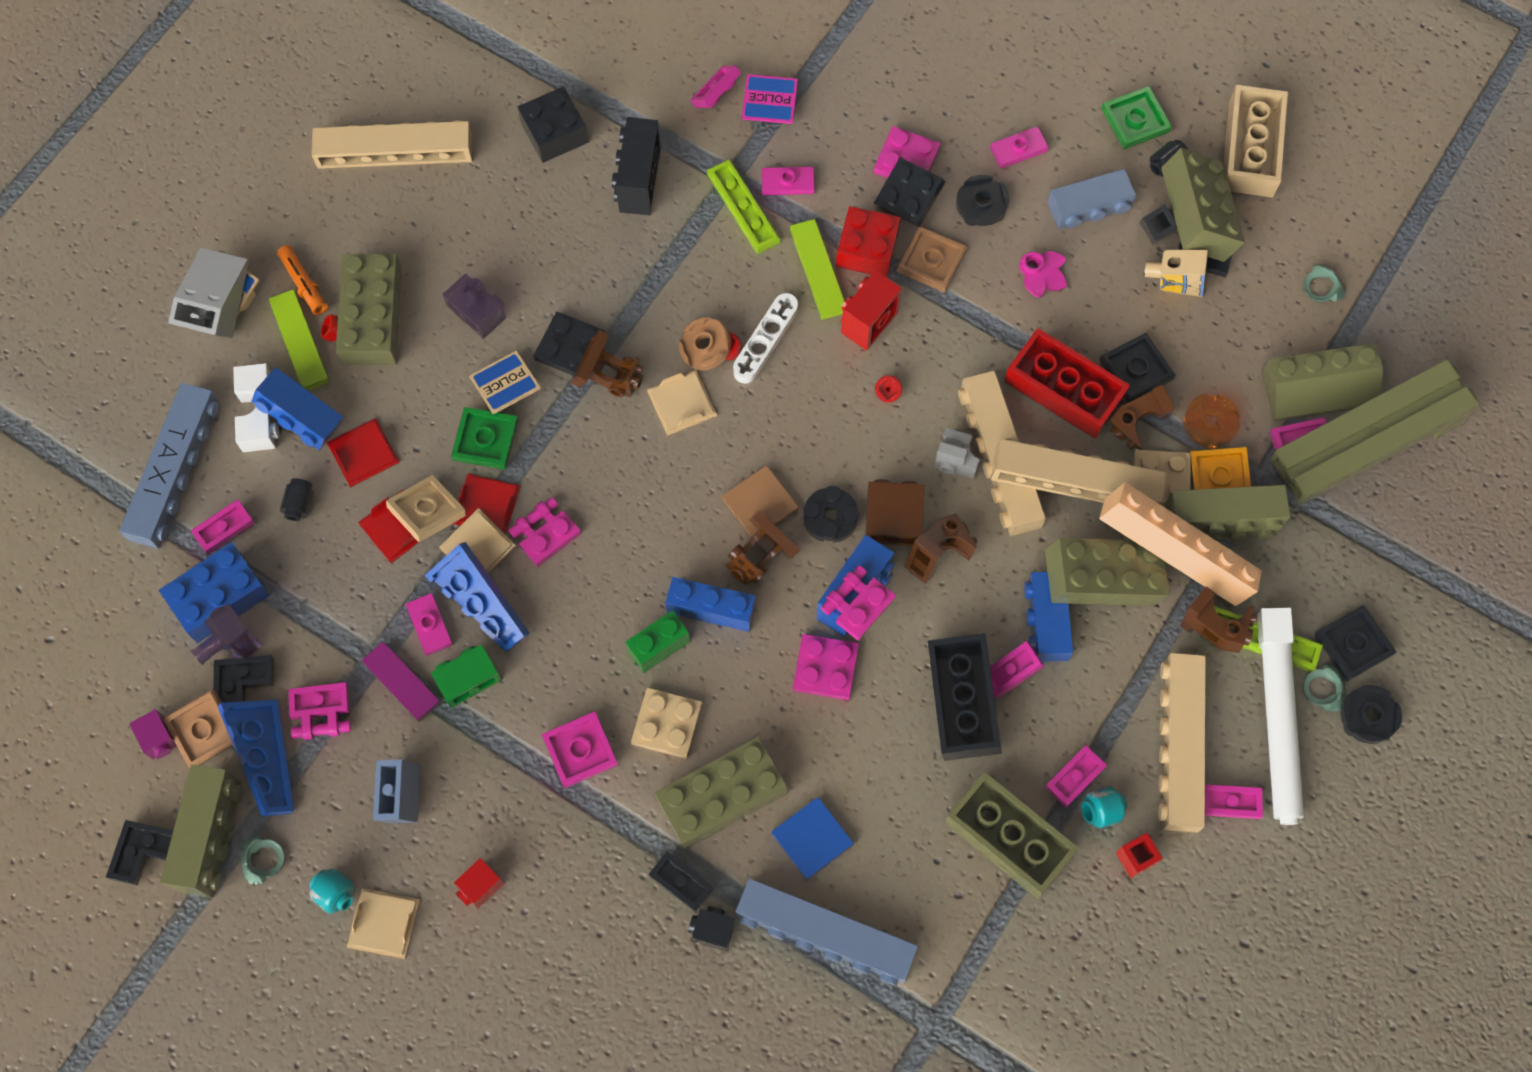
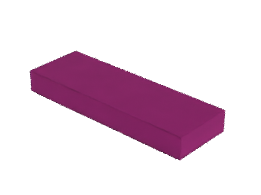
(401, 681)

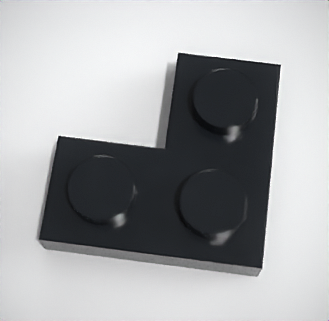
(236, 674)
(133, 847)

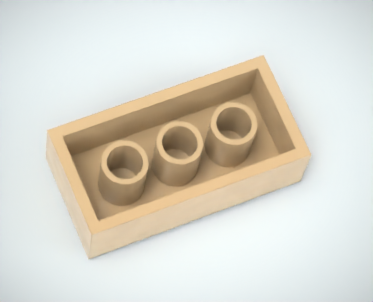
(1255, 140)

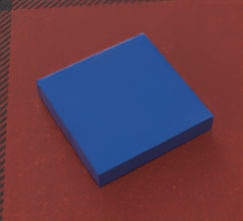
(812, 838)

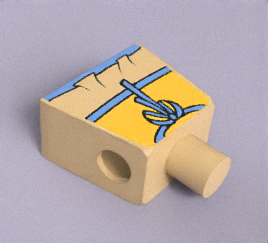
(1180, 271)

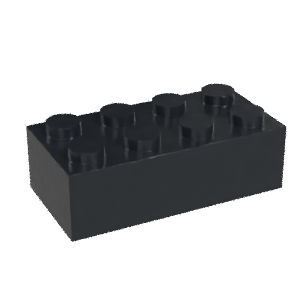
(964, 697)

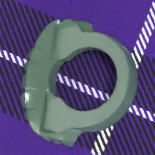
(1322, 271)
(1333, 702)
(250, 847)

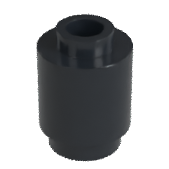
(1160, 157)
(297, 499)

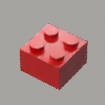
(867, 241)
(870, 309)

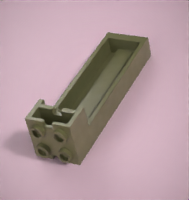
(1375, 431)

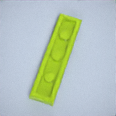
(743, 206)
(817, 269)
(298, 340)
(1304, 651)

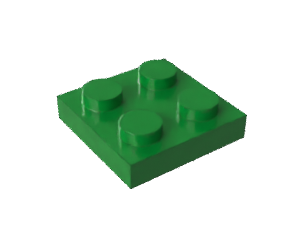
(1136, 117)
(484, 438)

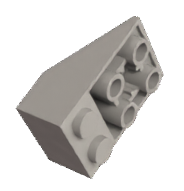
(210, 293)

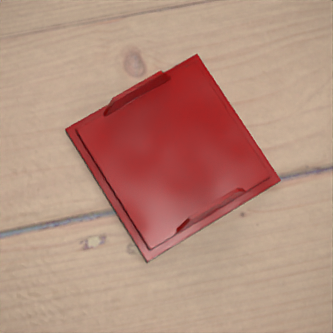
(363, 452)
(491, 496)
(387, 532)

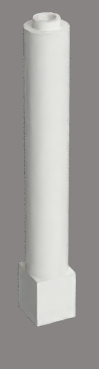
(1275, 639)

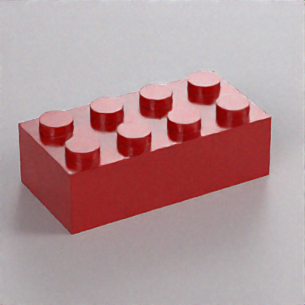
(1066, 383)

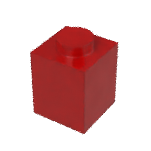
(1139, 855)
(477, 884)

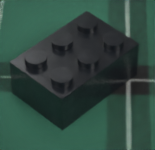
(637, 166)

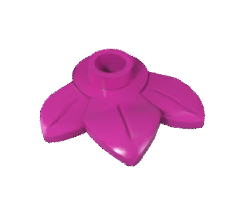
(1045, 275)

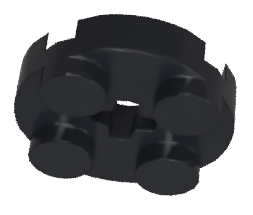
(977, 213)
(830, 499)
(1383, 705)

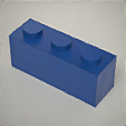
(296, 409)
(711, 604)
(1048, 620)

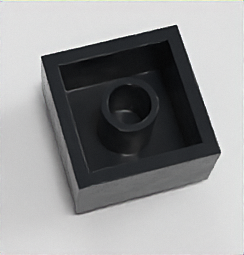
(553, 124)

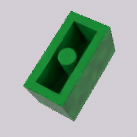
(657, 641)
(465, 675)

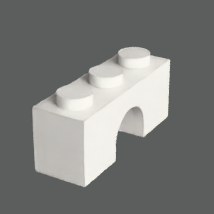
(256, 430)

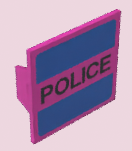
(769, 99)

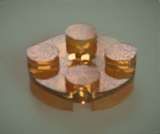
(1204, 433)

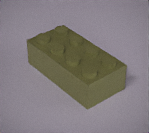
(1202, 204)
(369, 309)
(1233, 511)
(1105, 573)
(721, 793)
(202, 831)
(1011, 835)

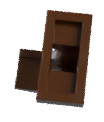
(590, 367)
(1153, 403)
(770, 540)
(929, 547)
(1206, 622)

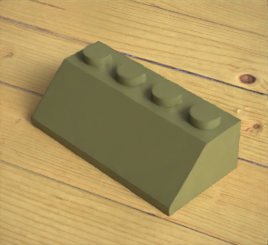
(1323, 381)

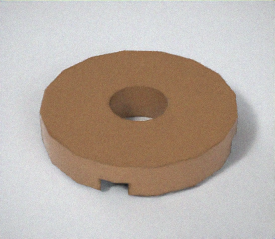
(716, 351)

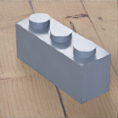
(1091, 199)

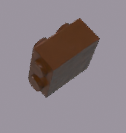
(894, 512)

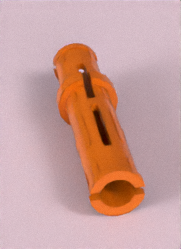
(315, 302)

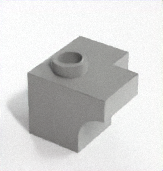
(955, 454)

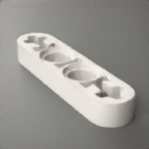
(762, 336)

